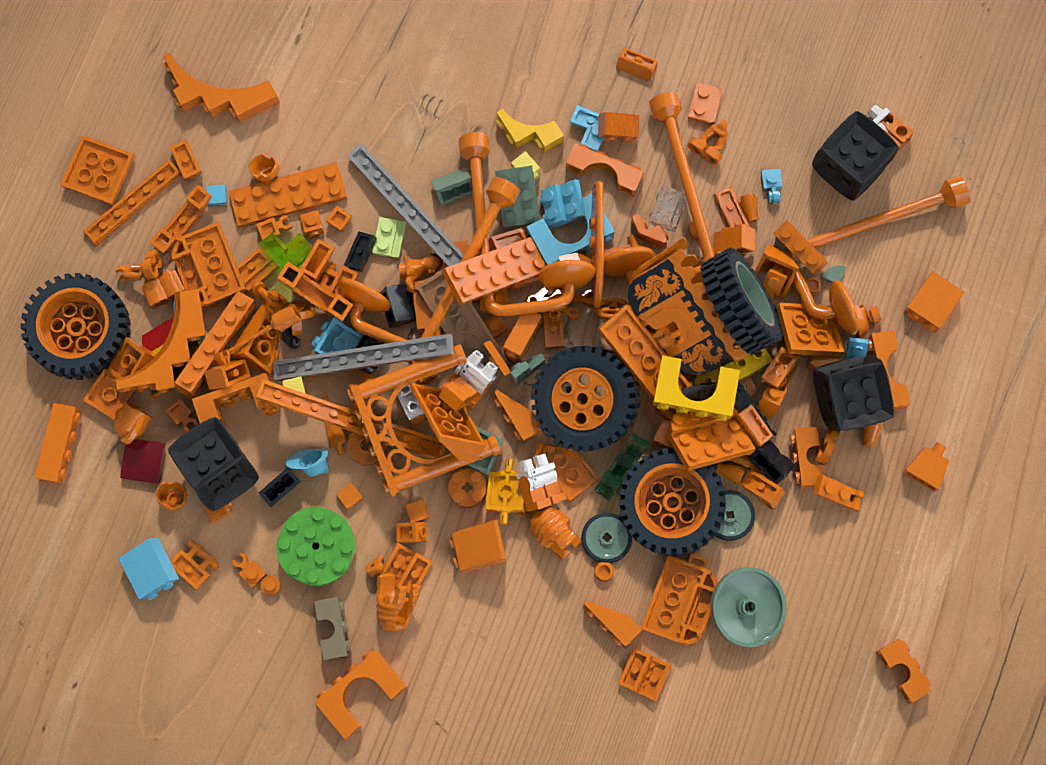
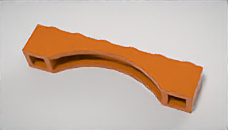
(230, 321)

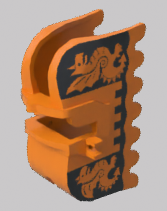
(674, 301)

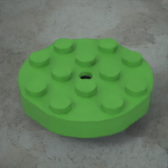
(298, 541)

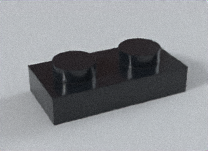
(360, 251)

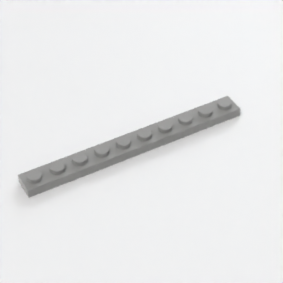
(405, 206)
(364, 357)

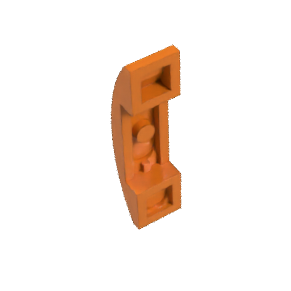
(183, 219)

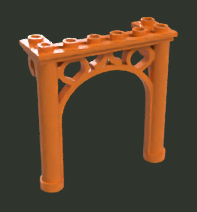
(398, 380)

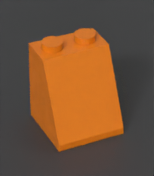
(478, 547)

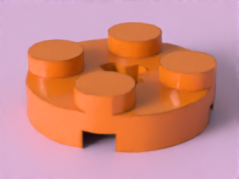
(826, 449)
(357, 454)
(475, 495)

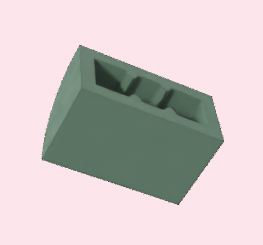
(453, 186)

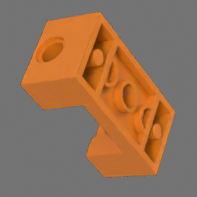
(209, 405)

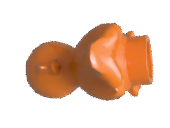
(414, 268)

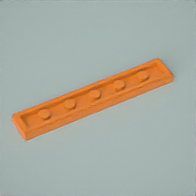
(132, 202)

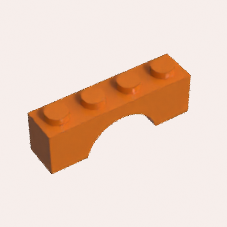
(583, 160)
(882, 346)

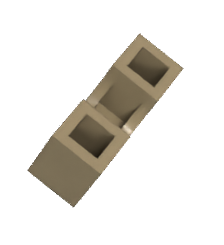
(337, 645)

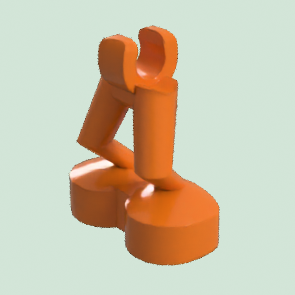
(710, 153)
(148, 267)

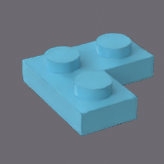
(589, 121)

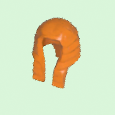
(553, 530)
(393, 606)

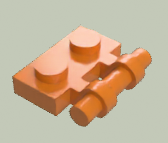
(341, 274)
(189, 569)

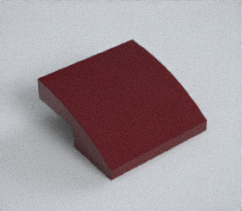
(143, 461)

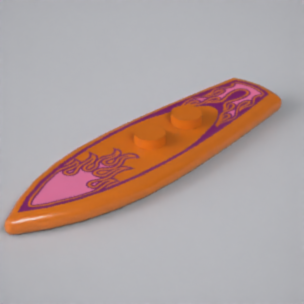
(596, 241)

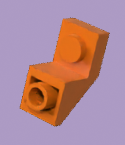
(653, 235)

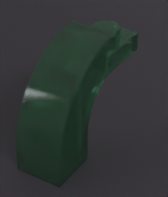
(614, 476)

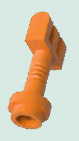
(259, 289)

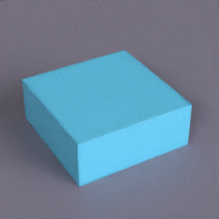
(218, 193)

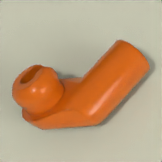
(633, 240)

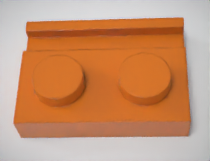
(705, 103)
(256, 268)

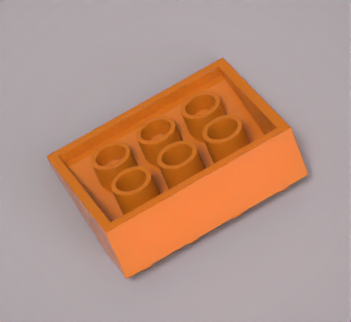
(452, 428)

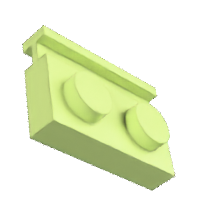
(389, 237)

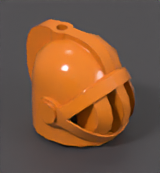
(131, 422)

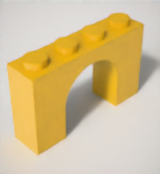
(669, 395)

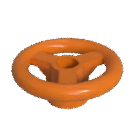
(606, 313)

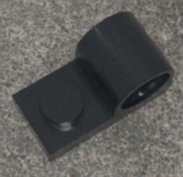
(700, 392)

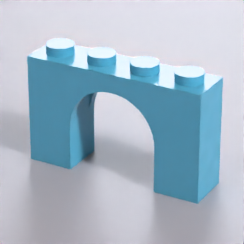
(552, 248)

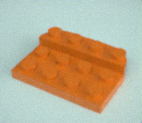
(208, 265)
(707, 440)
(680, 602)

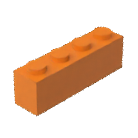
(57, 443)

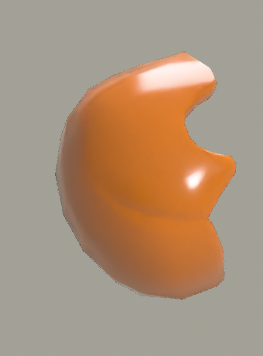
(263, 168)
(171, 495)

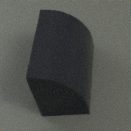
(401, 307)
(279, 487)

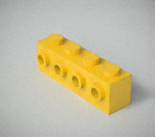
(748, 367)

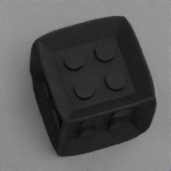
(854, 155)
(853, 393)
(213, 464)

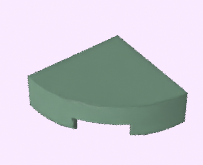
(834, 273)

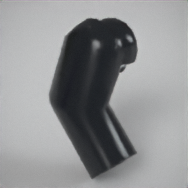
(290, 340)

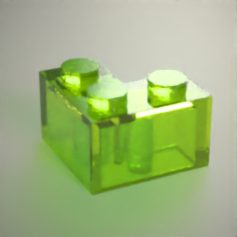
(294, 251)

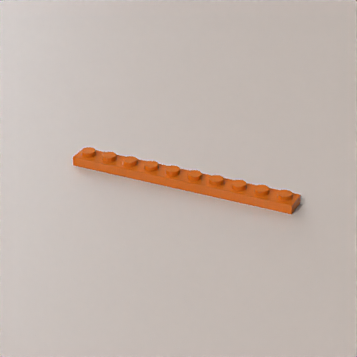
(344, 417)

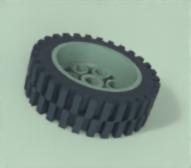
(741, 301)

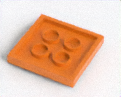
(97, 170)
(808, 334)

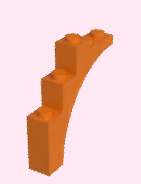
(240, 101)
(159, 372)

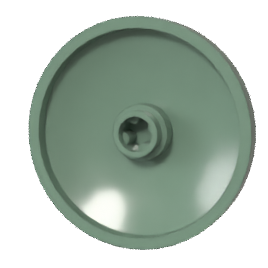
(748, 607)

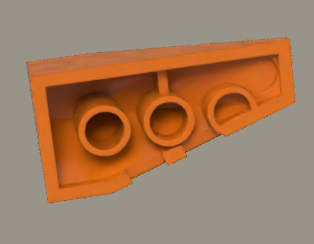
(263, 349)

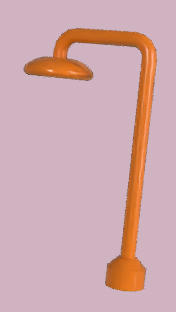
(952, 193)
(501, 195)
(624, 262)
(560, 275)

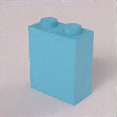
(148, 569)

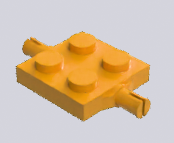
(504, 492)

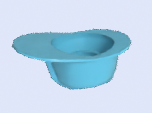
(310, 461)

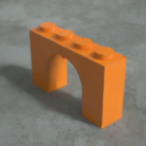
(298, 282)
(333, 701)

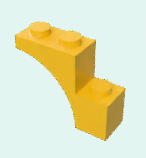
(546, 135)

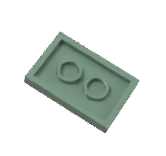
(526, 205)

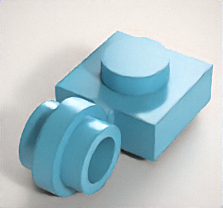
(771, 181)

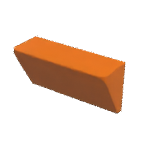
(636, 64)

